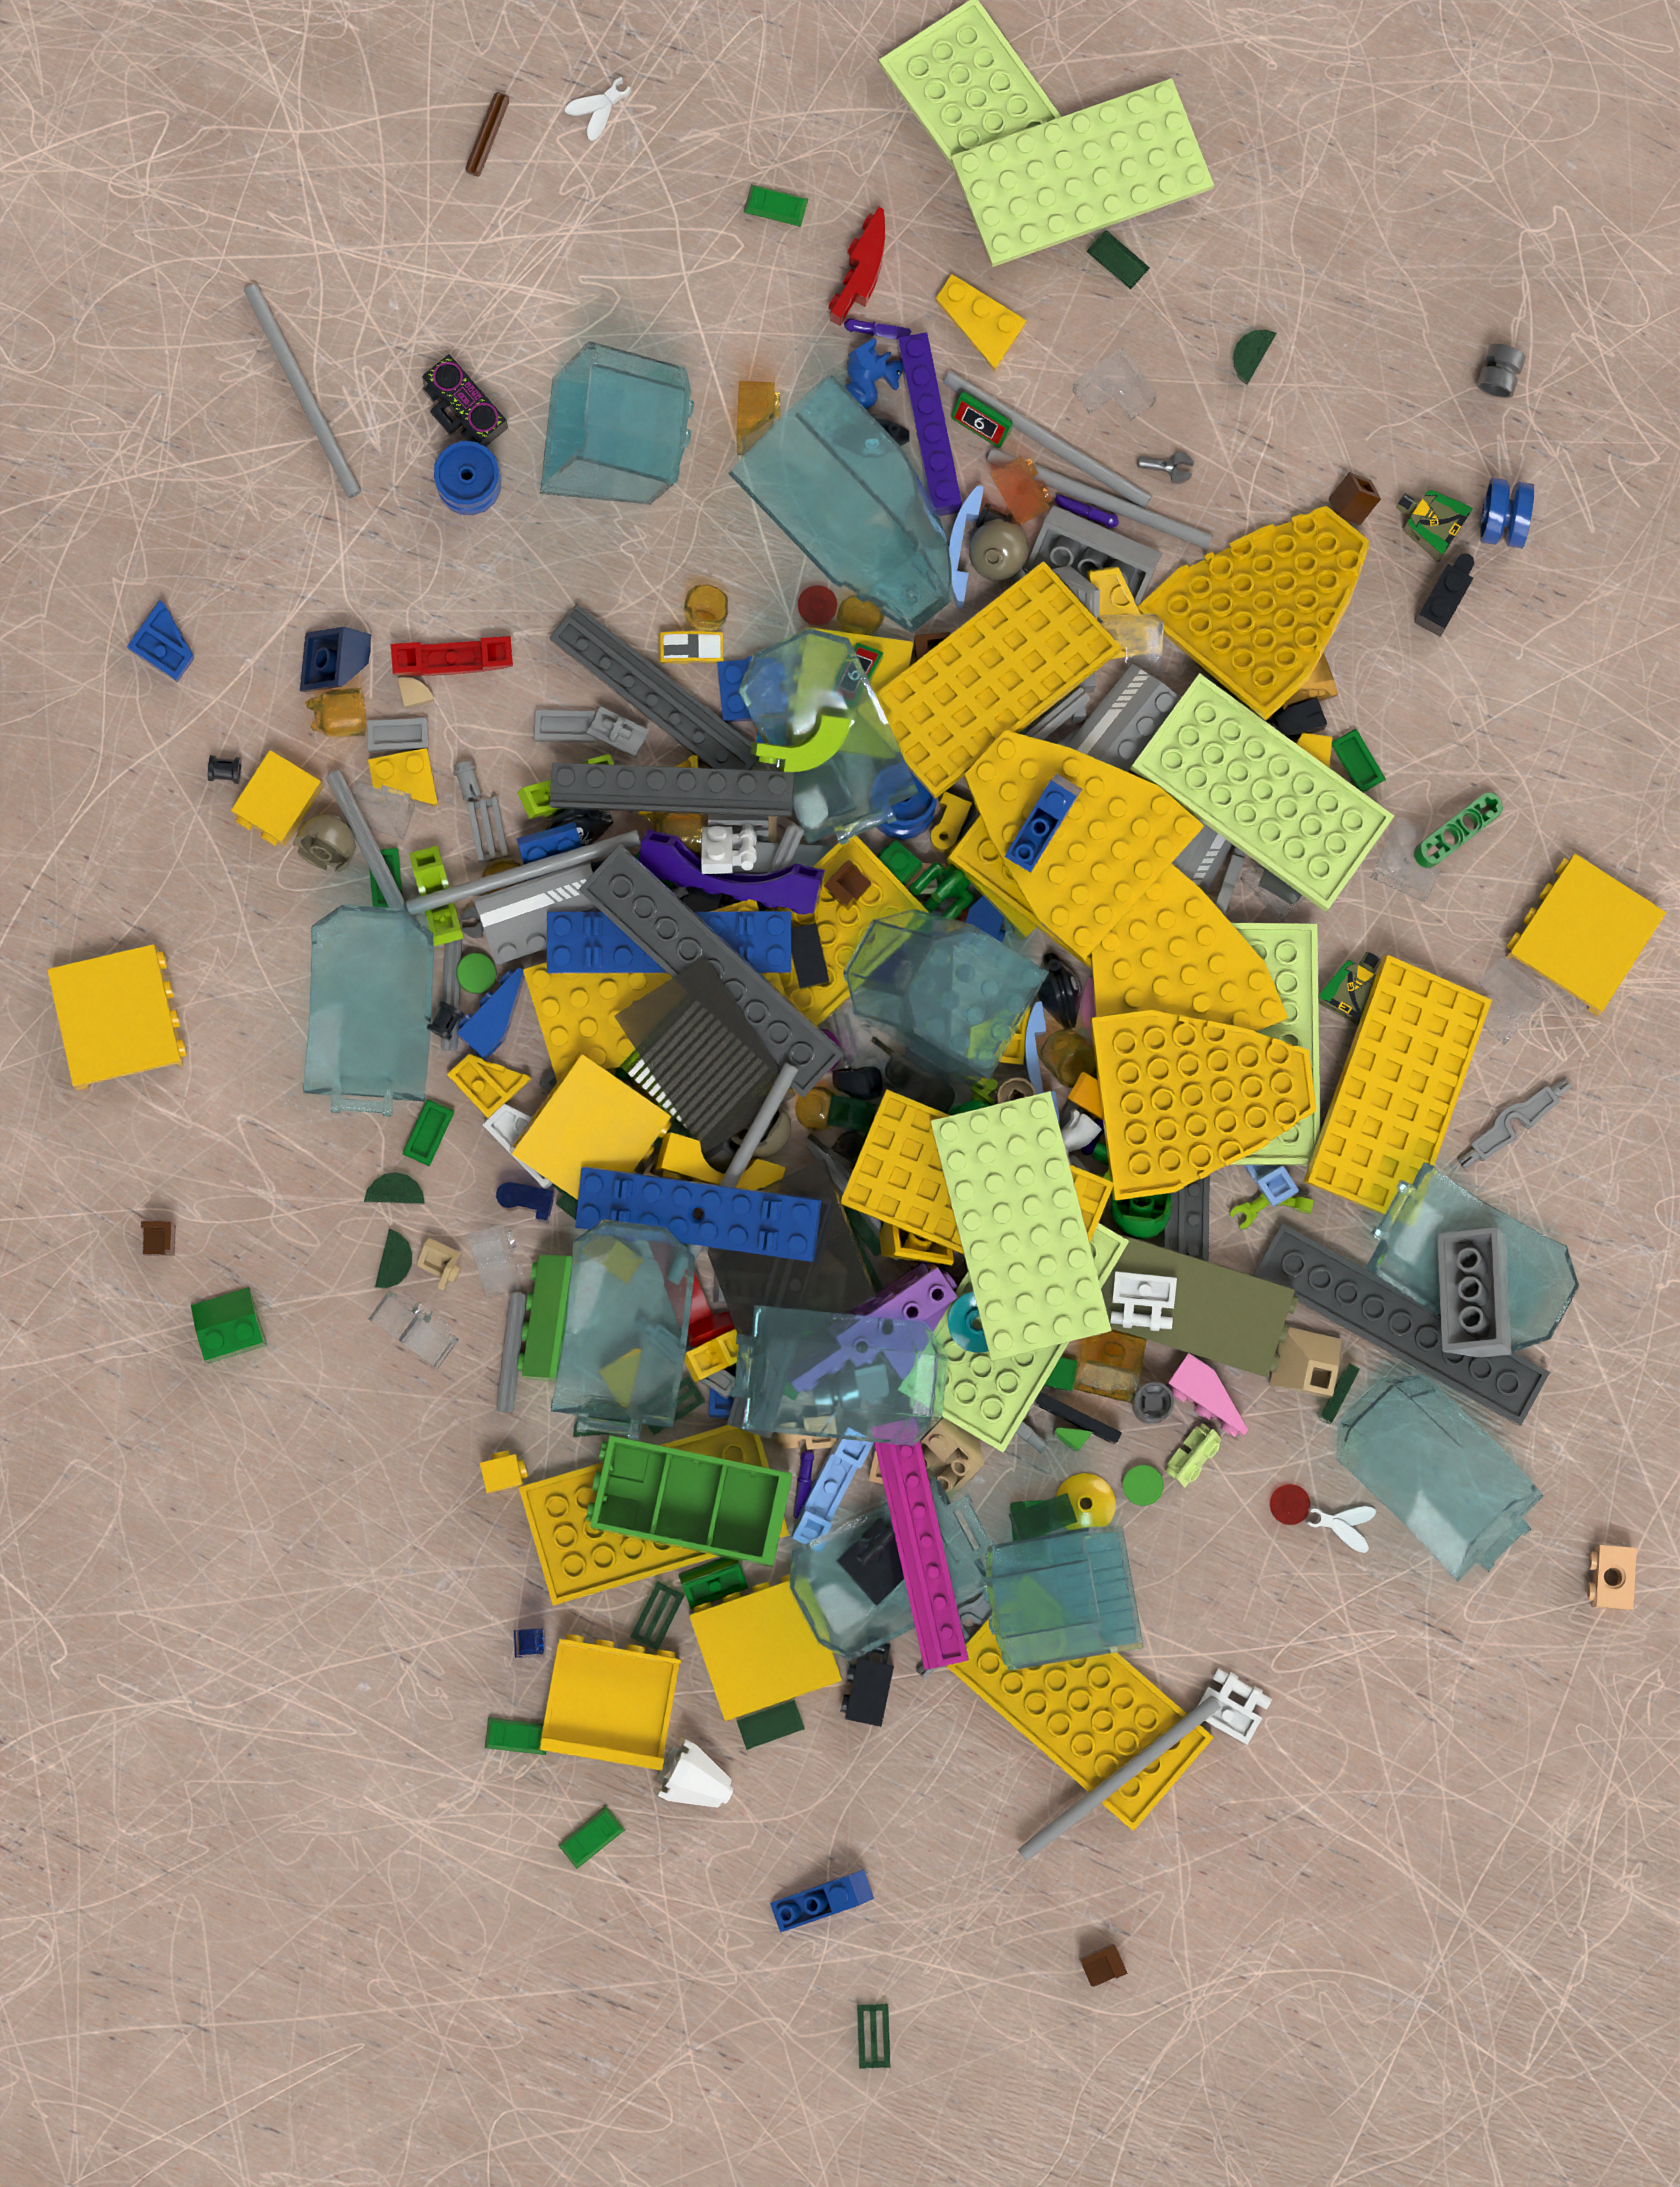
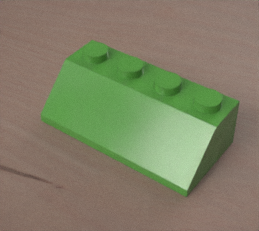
(547, 1318)

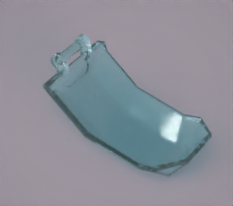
(824, 676)
(369, 1008)
(1407, 1256)
(625, 1328)
(840, 1376)
(1436, 1472)
(842, 1613)

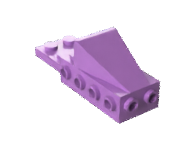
(915, 1296)

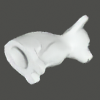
(1078, 1131)

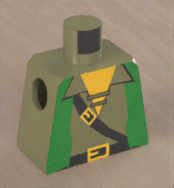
(1433, 521)
(1350, 988)

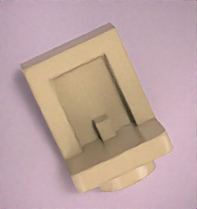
(440, 1261)

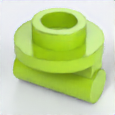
(984, 1095)

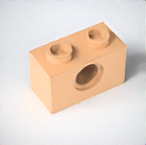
(1623, 1562)

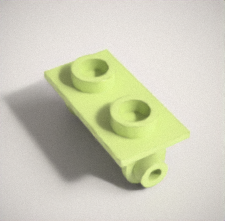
(1203, 1445)

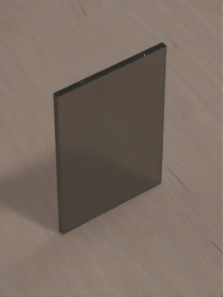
(702, 1053)

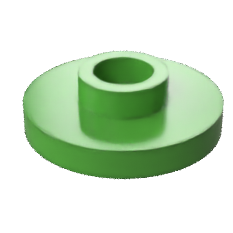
(475, 973)
(1143, 1485)

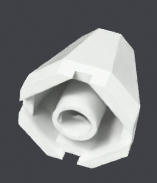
(692, 1777)

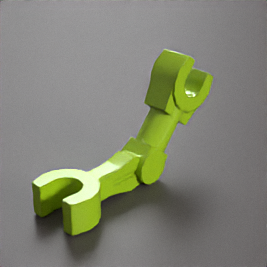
(1250, 1210)

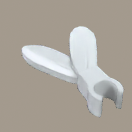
(600, 105)
(1342, 1522)

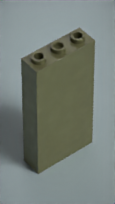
(1215, 1309)

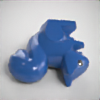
(866, 368)

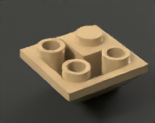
(1307, 1363)
(951, 1456)

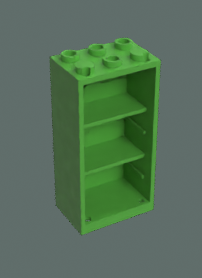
(689, 1501)

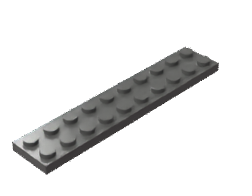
(680, 938)
(1396, 1324)

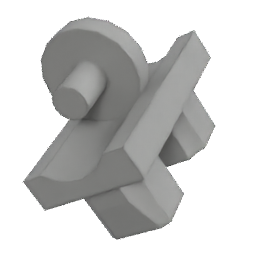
(618, 732)

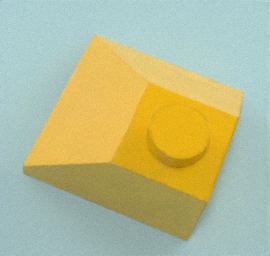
(907, 1246)

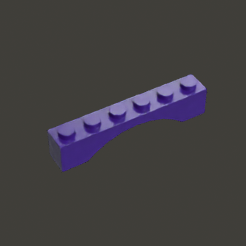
(929, 423)
(792, 887)

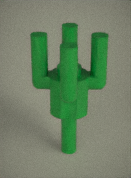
(950, 884)

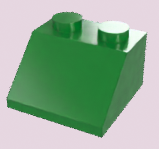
(227, 1325)

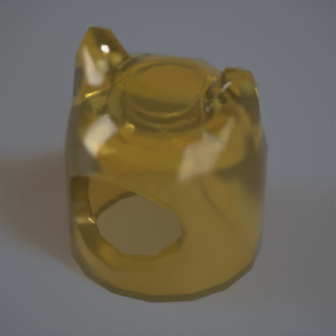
(339, 713)
(684, 825)
(1067, 1055)

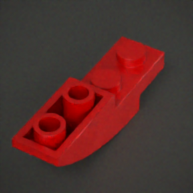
(866, 258)

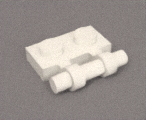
(718, 848)
(1146, 1291)
(1231, 1717)

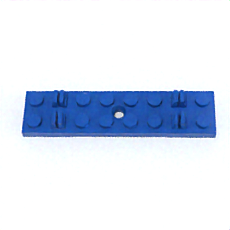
(597, 946)
(731, 1220)

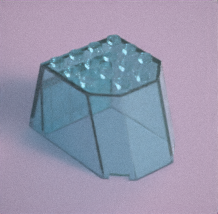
(616, 426)
(942, 990)
(1062, 1597)

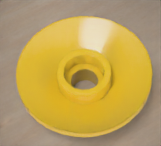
(1099, 1493)

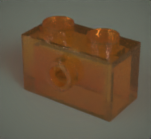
(1021, 489)

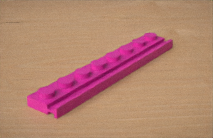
(922, 1554)

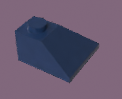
(333, 657)

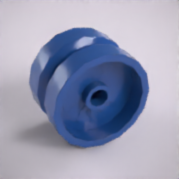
(471, 495)
(1511, 513)
(912, 815)

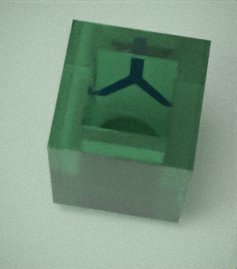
(851, 1114)

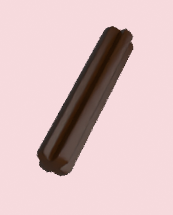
(487, 134)

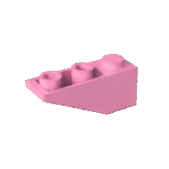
(1203, 1388)

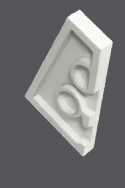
(506, 1127)

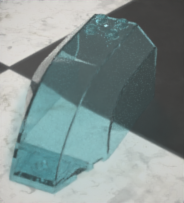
(852, 504)

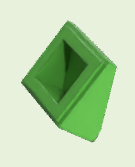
(1072, 1437)

